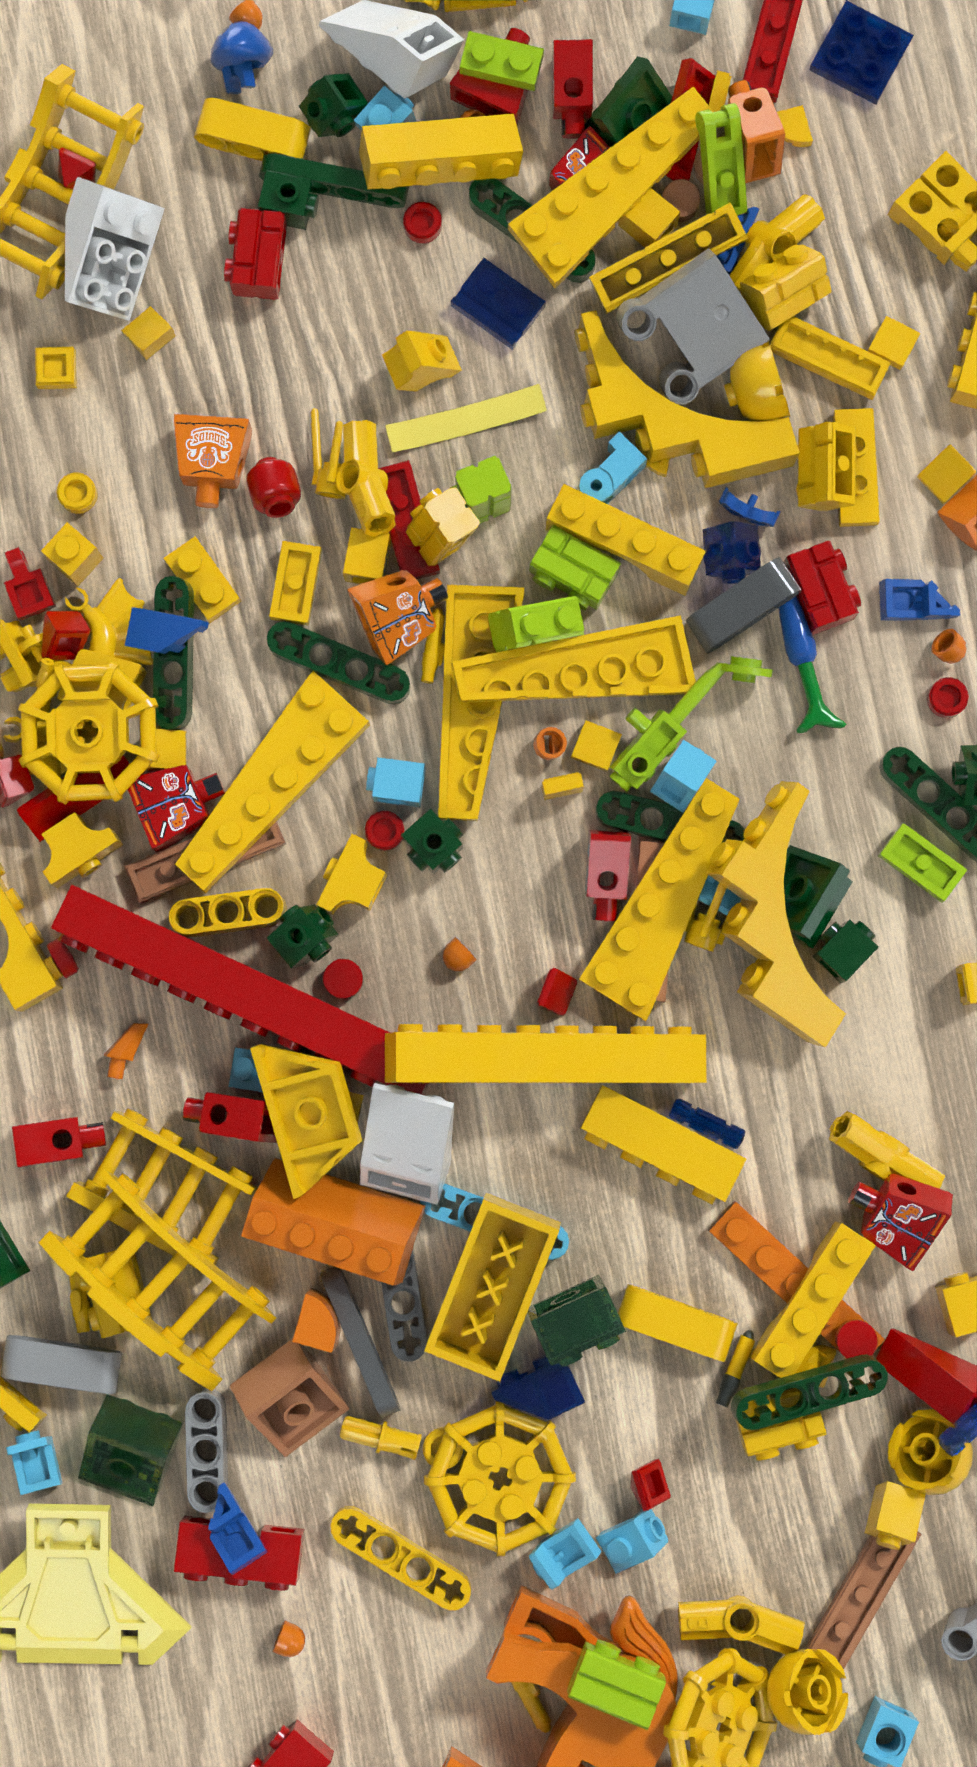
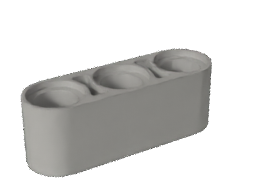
(61, 1364)
(205, 1429)

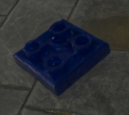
(861, 52)

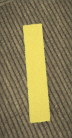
(466, 419)

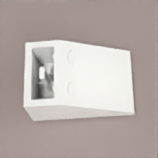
(396, 43)
(107, 247)
(407, 1143)

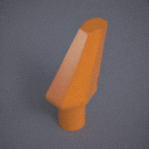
(124, 1049)

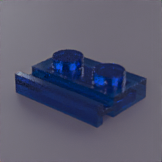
(498, 303)

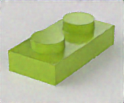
(501, 61)
(922, 862)

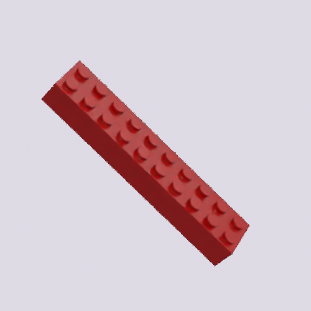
(224, 985)

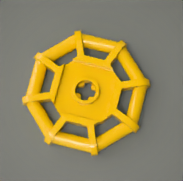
(105, 748)
(478, 1489)
(702, 1710)

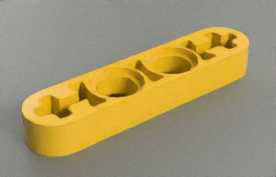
(404, 1552)

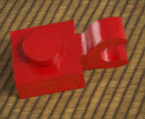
(27, 589)

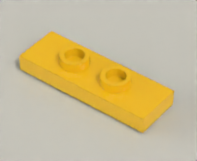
(829, 357)
(866, 506)

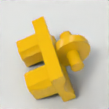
(24, 653)

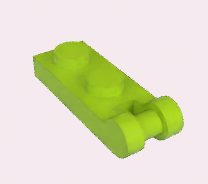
(722, 159)

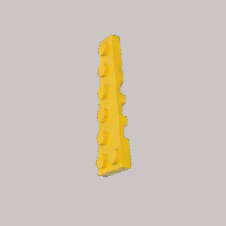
(588, 205)
(609, 663)
(468, 726)
(291, 757)
(650, 927)

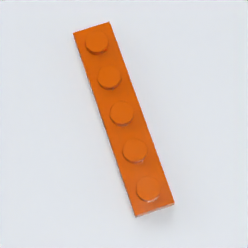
(772, 1262)

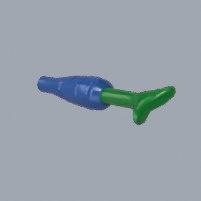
(802, 652)

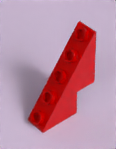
(930, 1373)

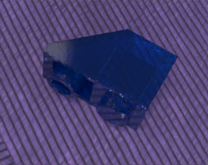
(541, 1390)

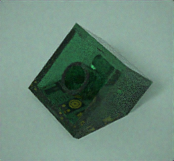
(576, 1321)
(129, 1449)

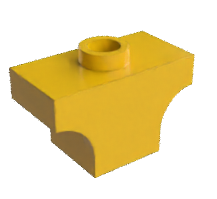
(420, 360)
(76, 849)
(351, 879)

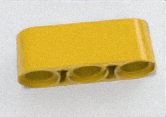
(250, 130)
(209, 907)
(676, 1323)

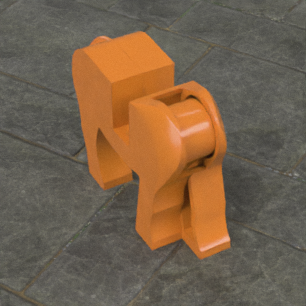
(580, 1729)

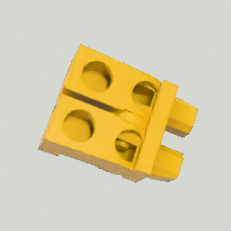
(942, 211)

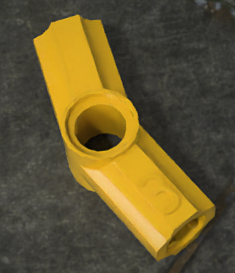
(770, 239)
(363, 480)
(880, 1152)
(766, 1627)

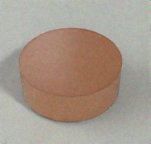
(684, 197)

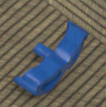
(748, 511)

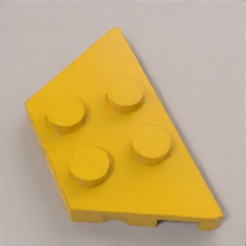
(307, 1112)

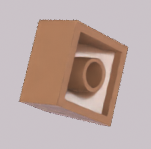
(289, 1397)

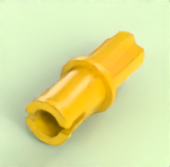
(380, 1437)

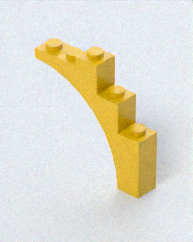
(721, 447)
(760, 923)

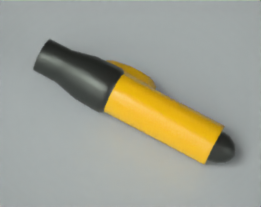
(731, 1379)

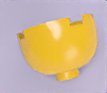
(757, 386)
(919, 1458)
(807, 1692)

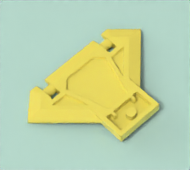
(78, 1595)

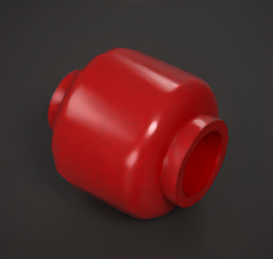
(273, 487)

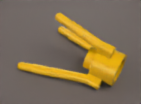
(325, 478)
(704, 930)

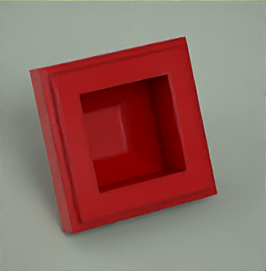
(73, 166)
(650, 1485)

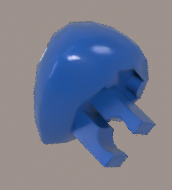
(238, 52)

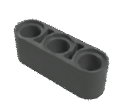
(743, 605)

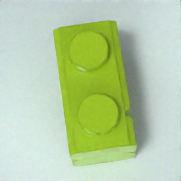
(485, 488)
(573, 568)
(536, 623)
(617, 1684)

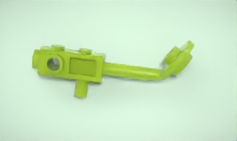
(662, 733)

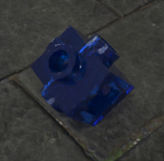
(731, 551)

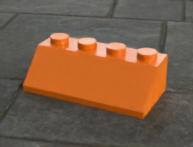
(336, 1224)

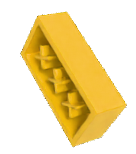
(493, 1287)

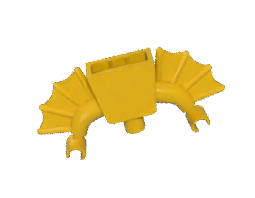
(108, 636)

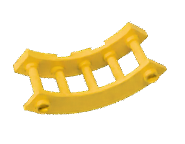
(27, 174)
(134, 1312)

